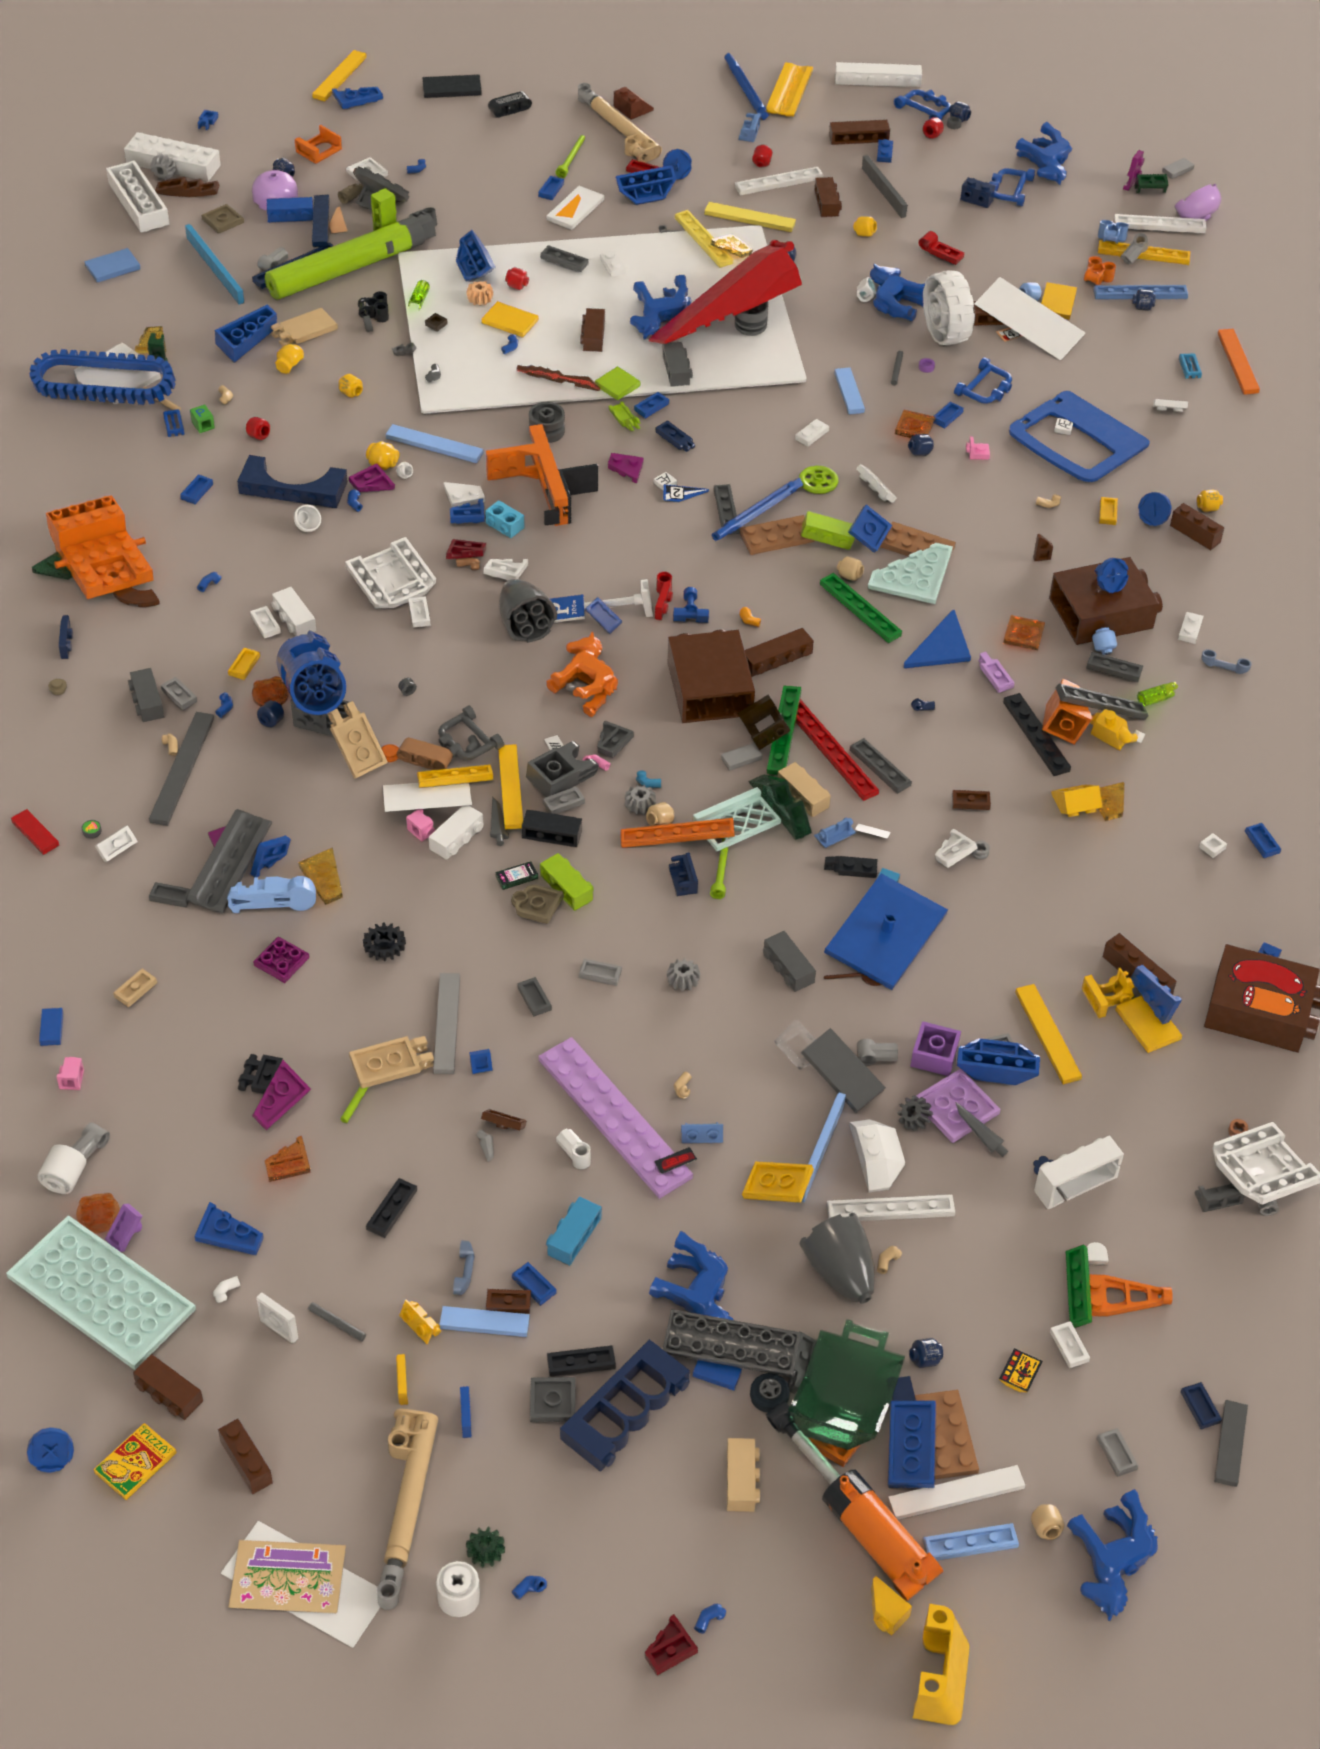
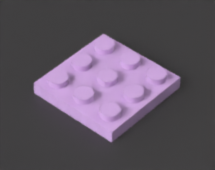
(960, 1089)

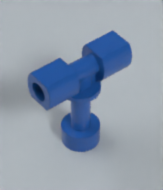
(690, 610)

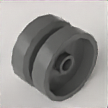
(551, 417)

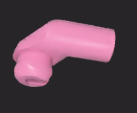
(605, 765)

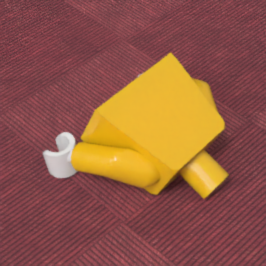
(1113, 729)

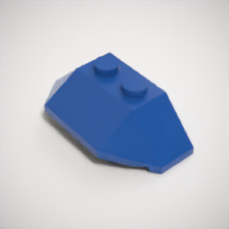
(647, 185)
(473, 257)
(998, 1061)

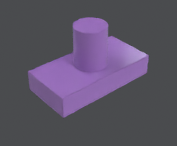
(124, 1227)

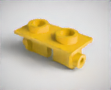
(415, 1318)

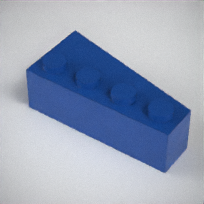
(245, 332)

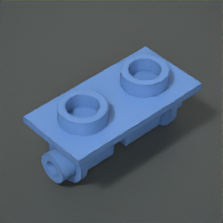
(835, 832)
(702, 1133)

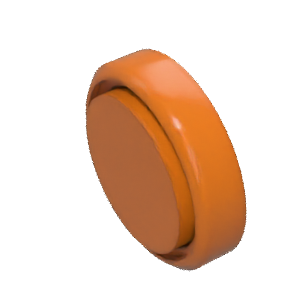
(390, 752)

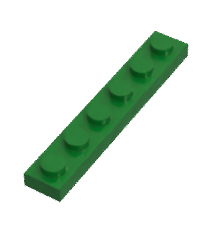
(861, 608)
(781, 747)

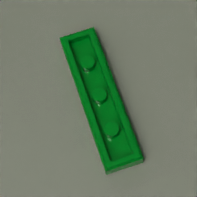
(1078, 1286)

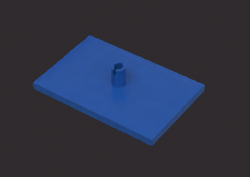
(886, 931)

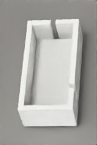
(1078, 1171)

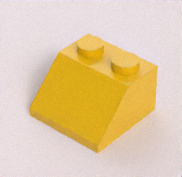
(1078, 799)

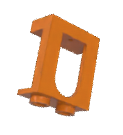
(308, 149)

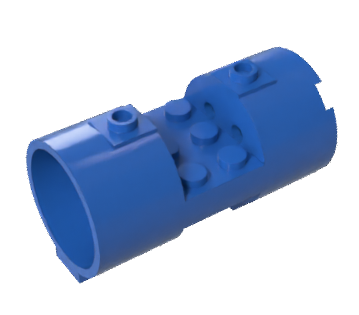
(308, 669)

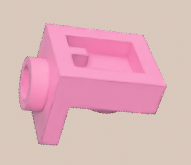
(977, 451)

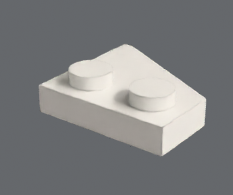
(462, 493)
(505, 568)
(955, 849)

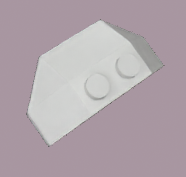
(878, 1153)

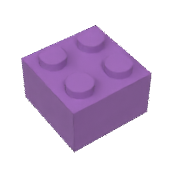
(935, 1048)

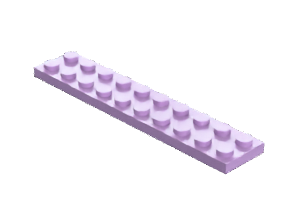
(613, 1115)

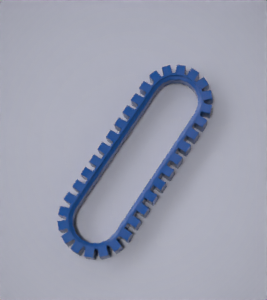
(102, 361)

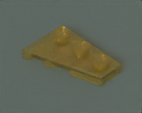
(323, 872)

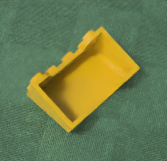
(943, 1636)

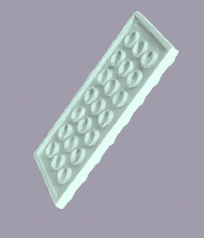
(101, 1292)

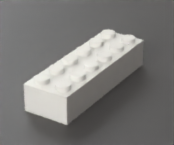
(190, 159)
(137, 196)

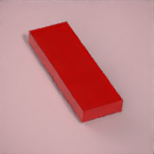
(35, 831)

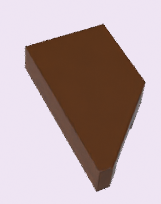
(1043, 549)

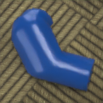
(417, 168)
(512, 344)
(352, 500)
(205, 581)
(226, 705)
(713, 1611)

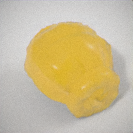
(288, 357)
(383, 454)

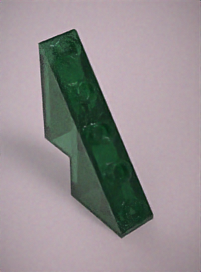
(789, 809)

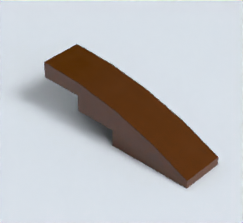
(182, 188)

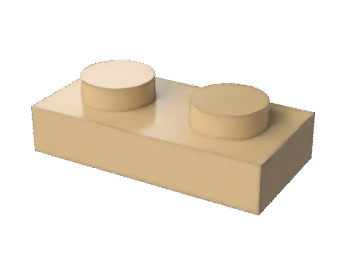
(135, 987)

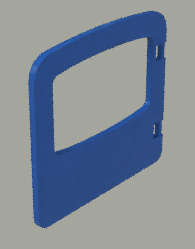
(1092, 421)

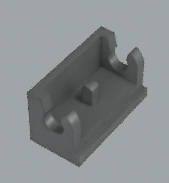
(1218, 1197)

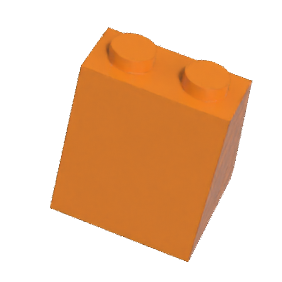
(1065, 718)

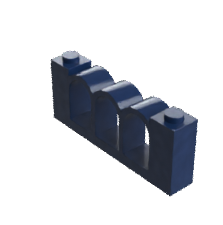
(601, 1450)

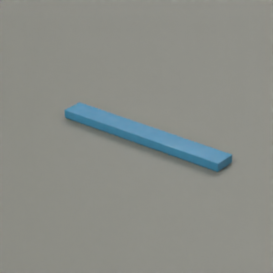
(214, 264)

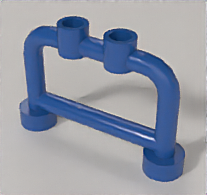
(901, 101)
(1017, 197)
(997, 394)

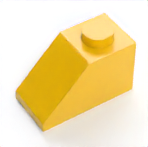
(888, 1607)

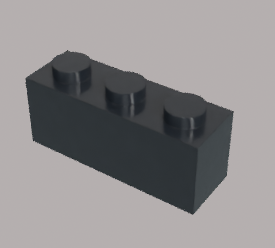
(551, 828)

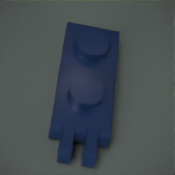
(675, 436)
(66, 634)

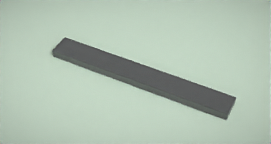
(181, 768)

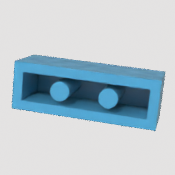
(574, 1230)

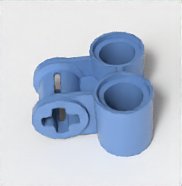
(1113, 231)

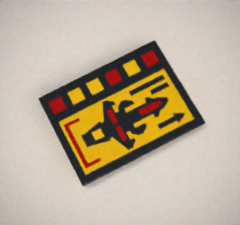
(1020, 1371)

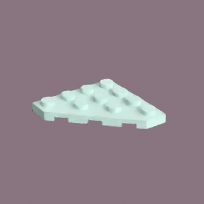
(916, 576)

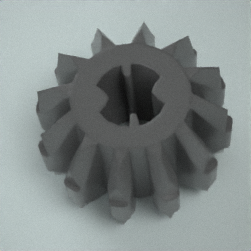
(918, 1120)

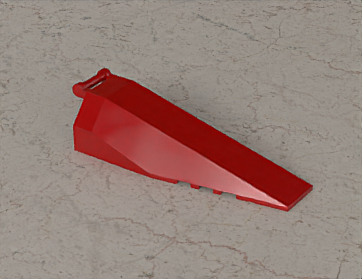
(751, 283)

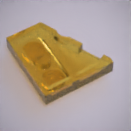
(732, 245)
(142, 347)
(1112, 801)

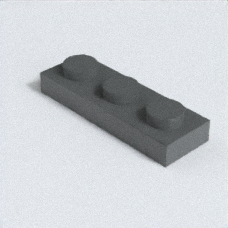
(564, 258)
(1114, 667)

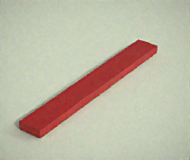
(835, 753)

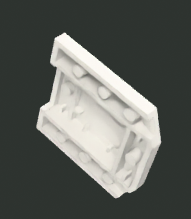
(116, 377)
(392, 575)
(1263, 1164)

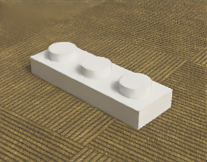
(875, 484)

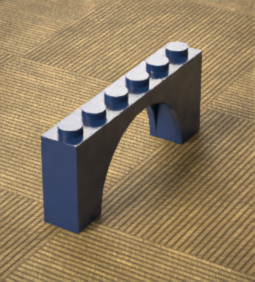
(321, 492)

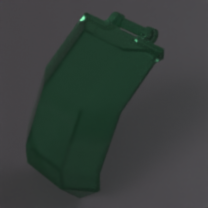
(846, 1387)

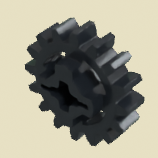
(384, 941)

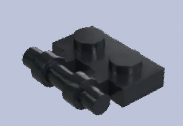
(265, 1071)

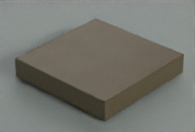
(222, 218)

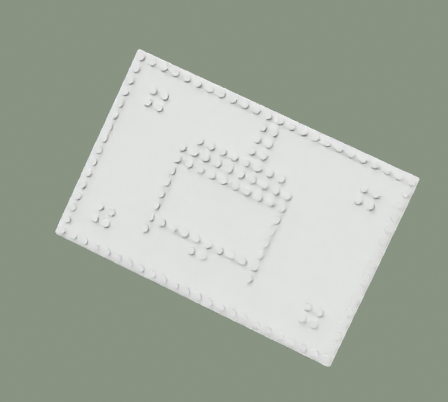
(482, 377)

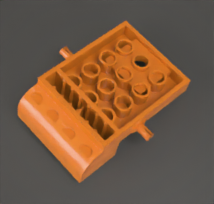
(98, 547)

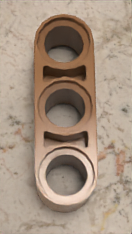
(424, 754)

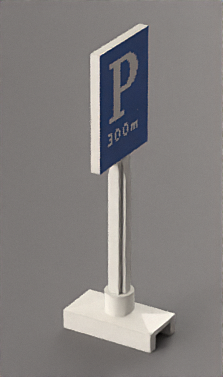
(573, 607)

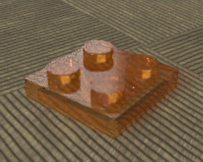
(914, 423)
(1024, 632)

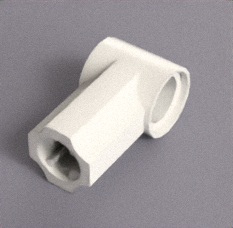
(575, 1148)

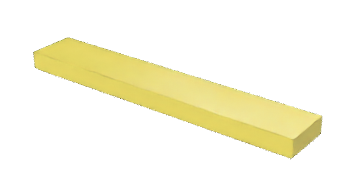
(750, 216)
(703, 238)

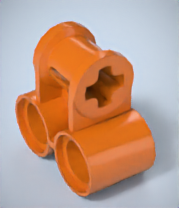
(1099, 271)

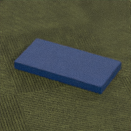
(912, 1444)

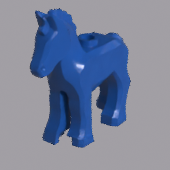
(1050, 156)
(893, 289)
(660, 309)
(705, 1287)
(1116, 1557)

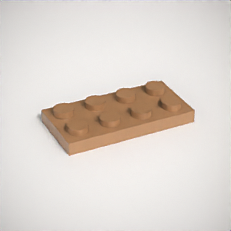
(774, 535)
(908, 540)
(953, 1442)

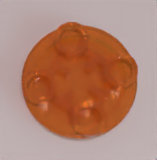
(268, 690)
(97, 1212)

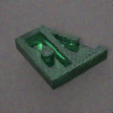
(47, 567)

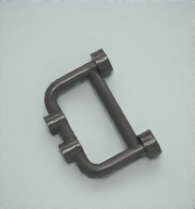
(467, 717)

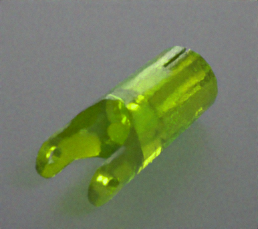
(419, 293)
(1157, 694)

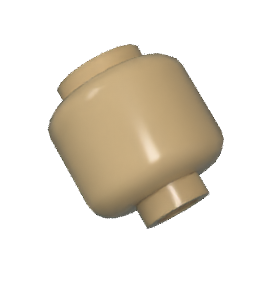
(850, 568)
(660, 814)
(1047, 1521)

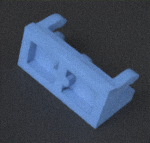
(750, 128)

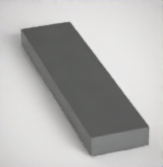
(725, 504)
(880, 765)
(1231, 1443)

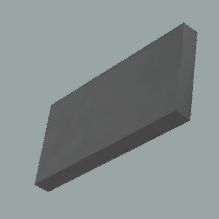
(843, 1070)

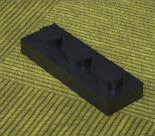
(391, 1207)
(581, 1361)

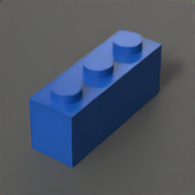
(290, 209)

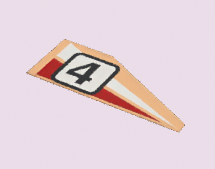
(1008, 334)

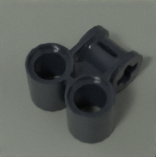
(375, 307)

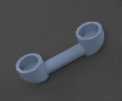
(1209, 658)
(463, 1283)

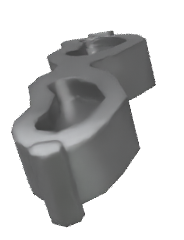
(402, 350)

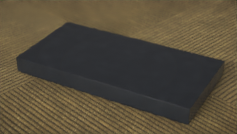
(452, 86)

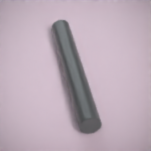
(897, 366)
(337, 1321)

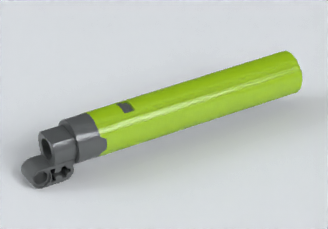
(351, 254)

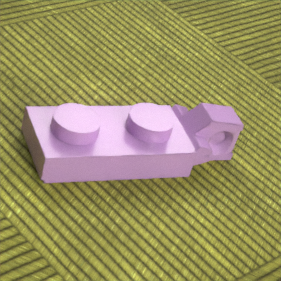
(995, 673)

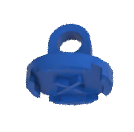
(681, 162)
(1154, 508)
(1112, 575)
(50, 1449)

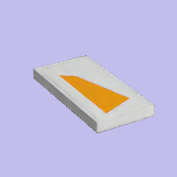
(575, 207)

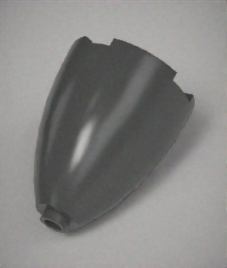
(526, 610)
(842, 1256)

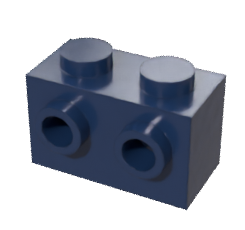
(977, 192)

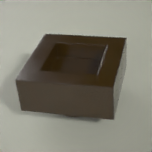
(436, 322)

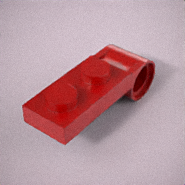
(930, 243)
(664, 588)

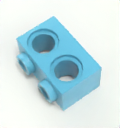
(504, 519)

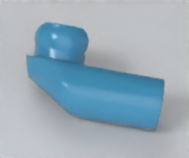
(642, 779)

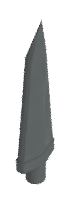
(497, 823)
(987, 1136)

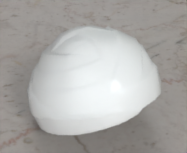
(307, 518)

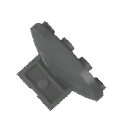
(374, 183)

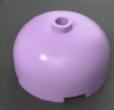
(273, 185)
(1200, 203)

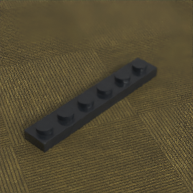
(1039, 739)

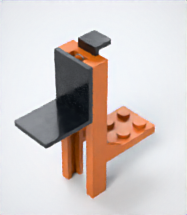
(556, 483)

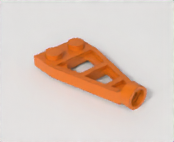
(1101, 1307)

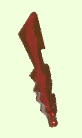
(556, 376)

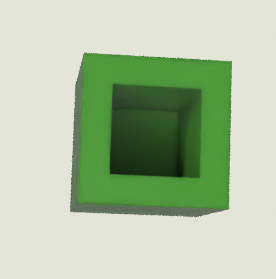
(202, 418)

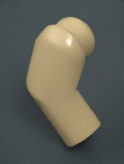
(226, 394)
(1055, 501)
(172, 744)
(680, 1085)
(886, 1256)

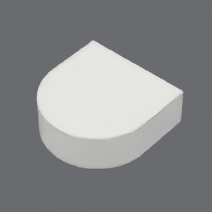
(1097, 1254)

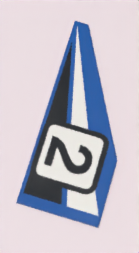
(681, 493)

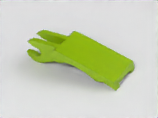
(624, 416)

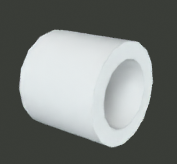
(61, 1169)
(458, 1599)

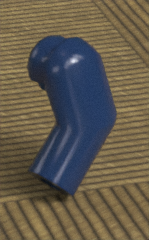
(920, 705)

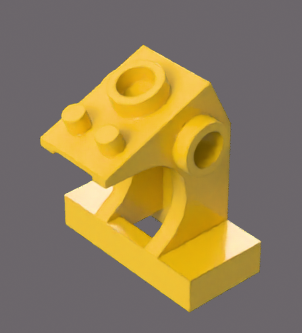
(1117, 984)

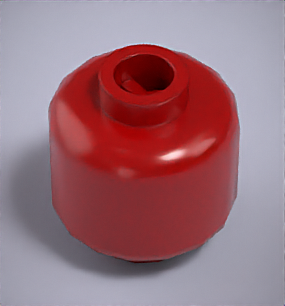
(933, 128)
(762, 155)
(517, 278)
(258, 428)

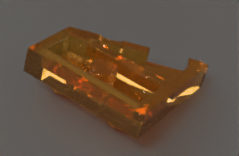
(288, 1162)

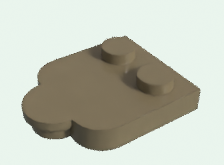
(537, 903)

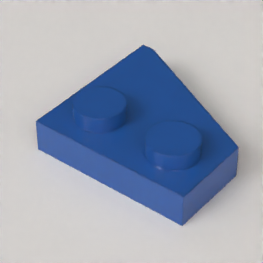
(468, 513)
(269, 853)

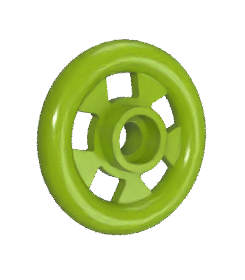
(818, 479)

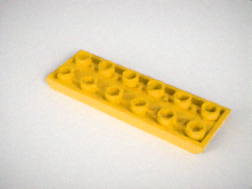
(789, 89)

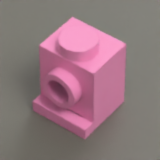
(420, 825)
(70, 1074)

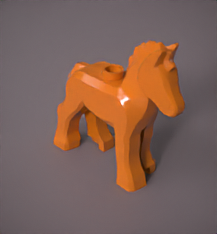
(589, 670)

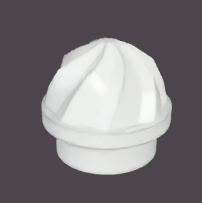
(404, 470)

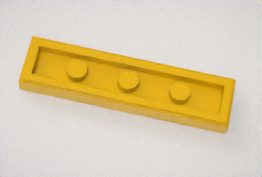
(454, 776)

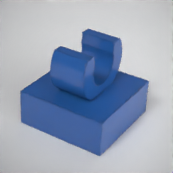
(480, 1061)

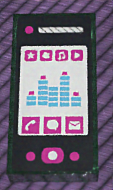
(516, 875)

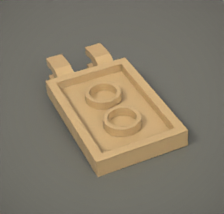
(304, 327)
(356, 740)
(390, 1060)

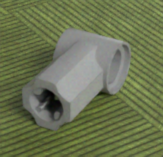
(1135, 248)
(272, 260)
(870, 1052)
(92, 1138)

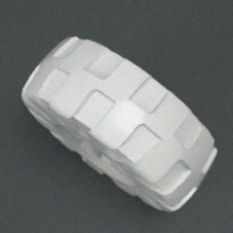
(948, 307)

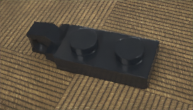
(852, 866)

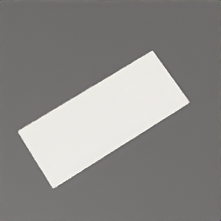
(1030, 318)
(356, 1600)

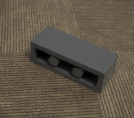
(677, 364)
(145, 695)
(789, 961)

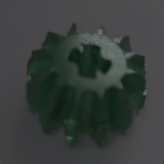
(485, 1555)

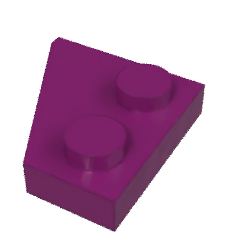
(371, 479)

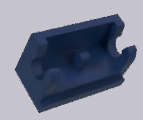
(683, 875)

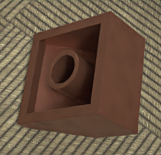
(630, 103)

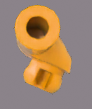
(747, 617)

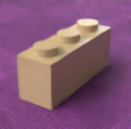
(805, 788)
(742, 1475)

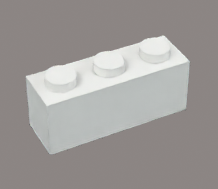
(293, 612)
(456, 831)

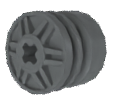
(753, 320)

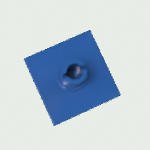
(870, 528)

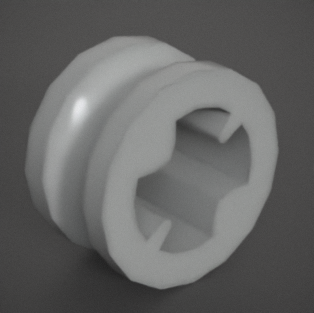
(985, 850)
(1269, 1208)

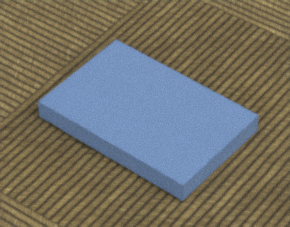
(112, 265)

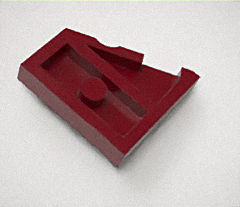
(465, 549)
(670, 1647)

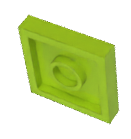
(617, 383)

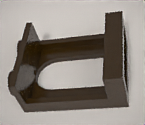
(756, 713)

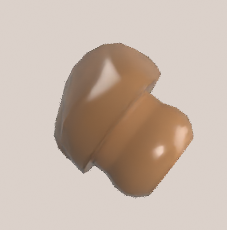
(473, 562)

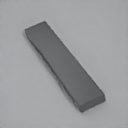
(884, 186)
(1101, 701)

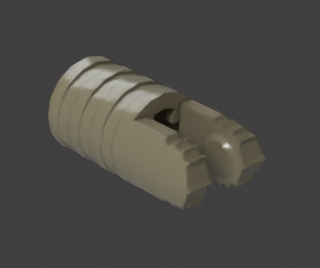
(350, 193)

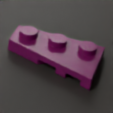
(280, 1096)

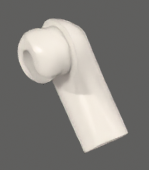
(225, 1286)

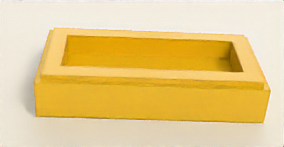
(1108, 510)
(244, 663)
(402, 1379)

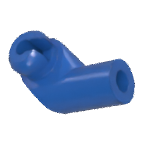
(529, 1584)

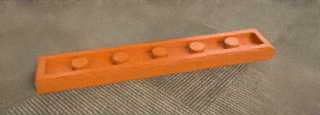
(1238, 361)
(677, 832)

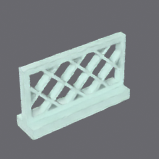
(735, 806)

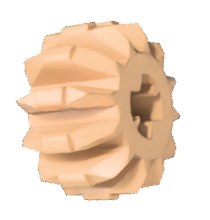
(479, 293)

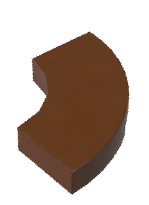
(142, 598)

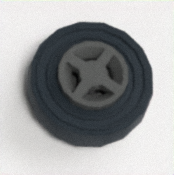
(770, 1384)

